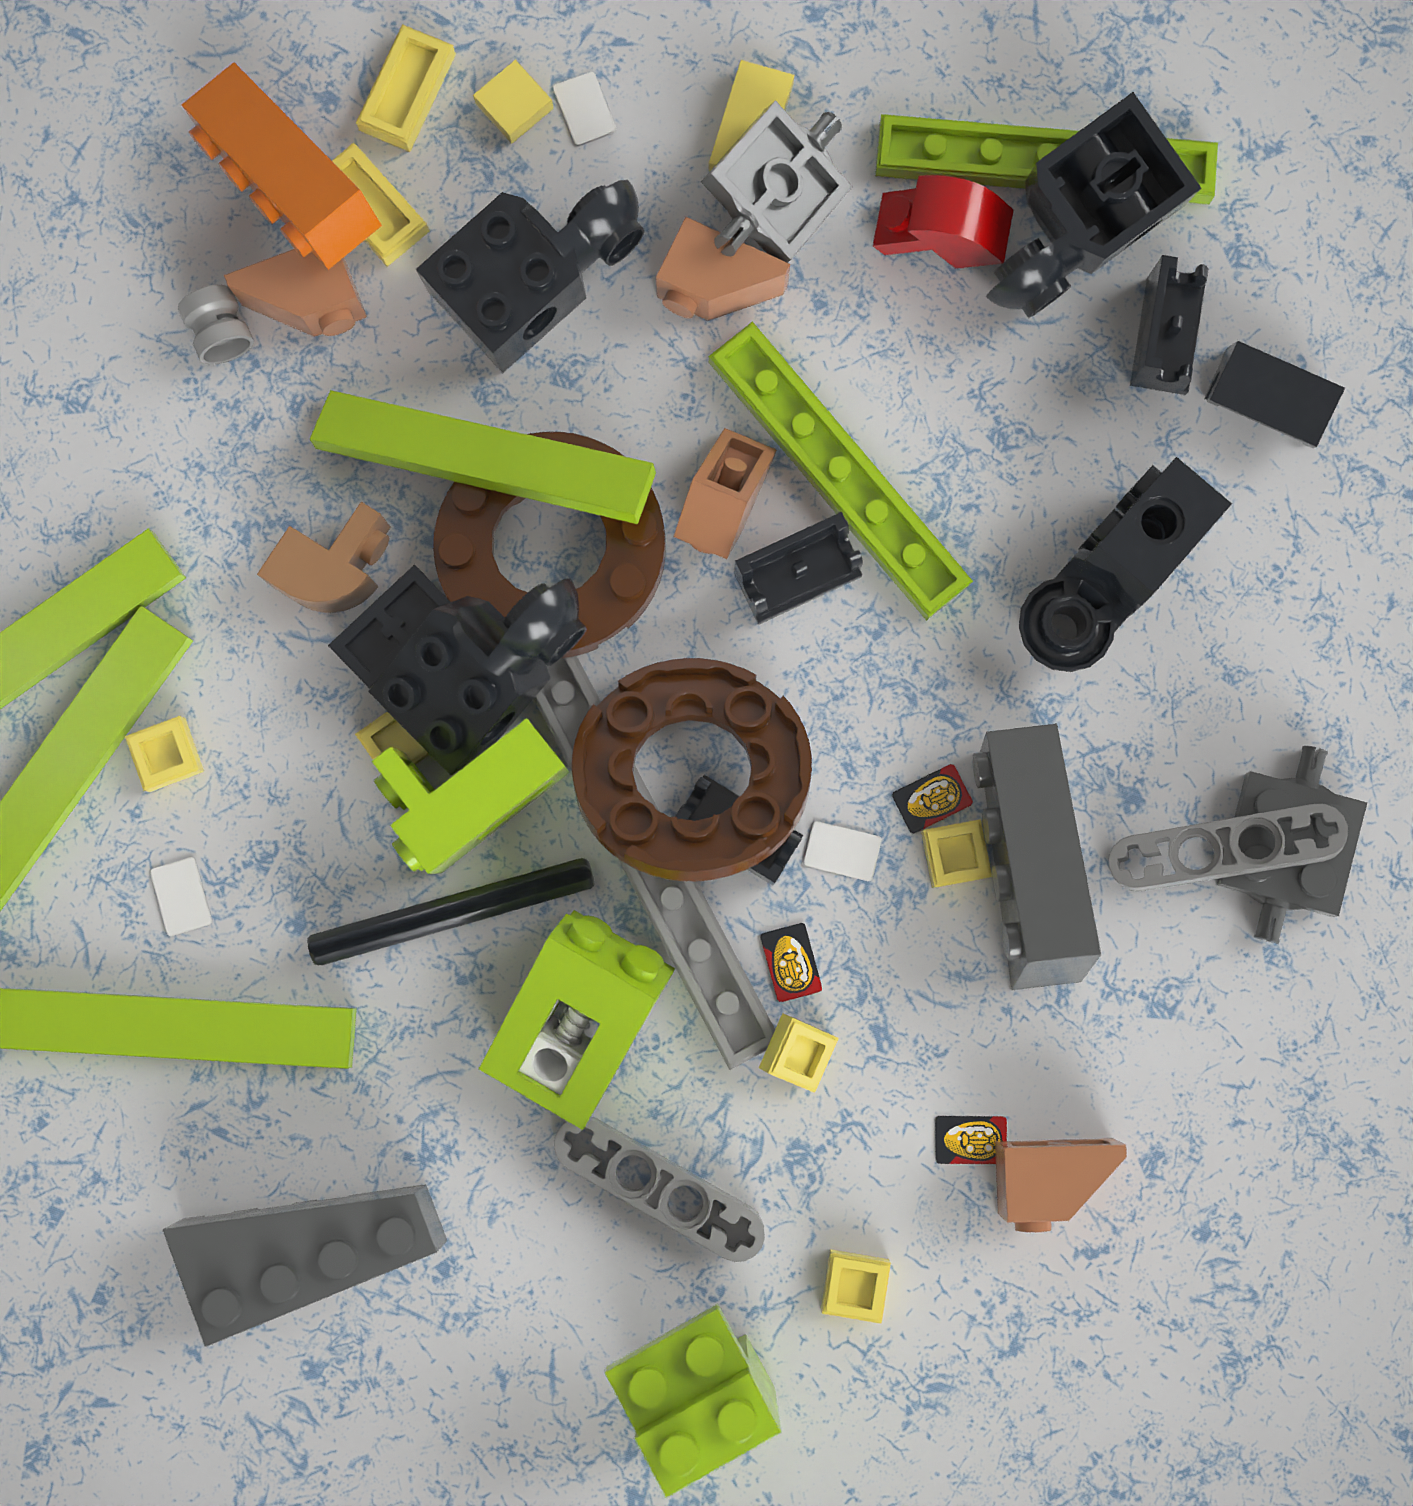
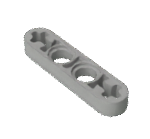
(1224, 838)
(654, 1195)

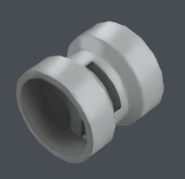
(214, 319)

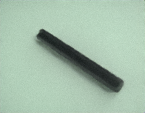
(450, 911)

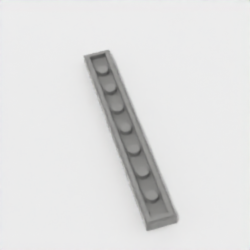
(674, 907)

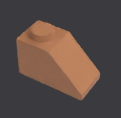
(710, 284)
(300, 293)
(724, 493)
(1051, 1178)

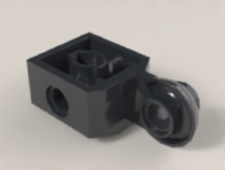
(1093, 203)
(517, 277)
(1120, 565)
(477, 671)

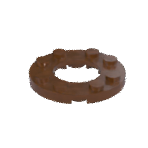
(607, 600)
(702, 693)

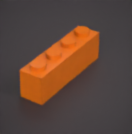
(282, 167)

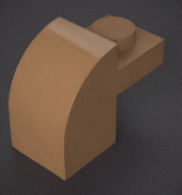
(333, 577)

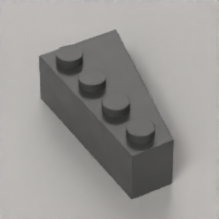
(1037, 857)
(282, 1258)

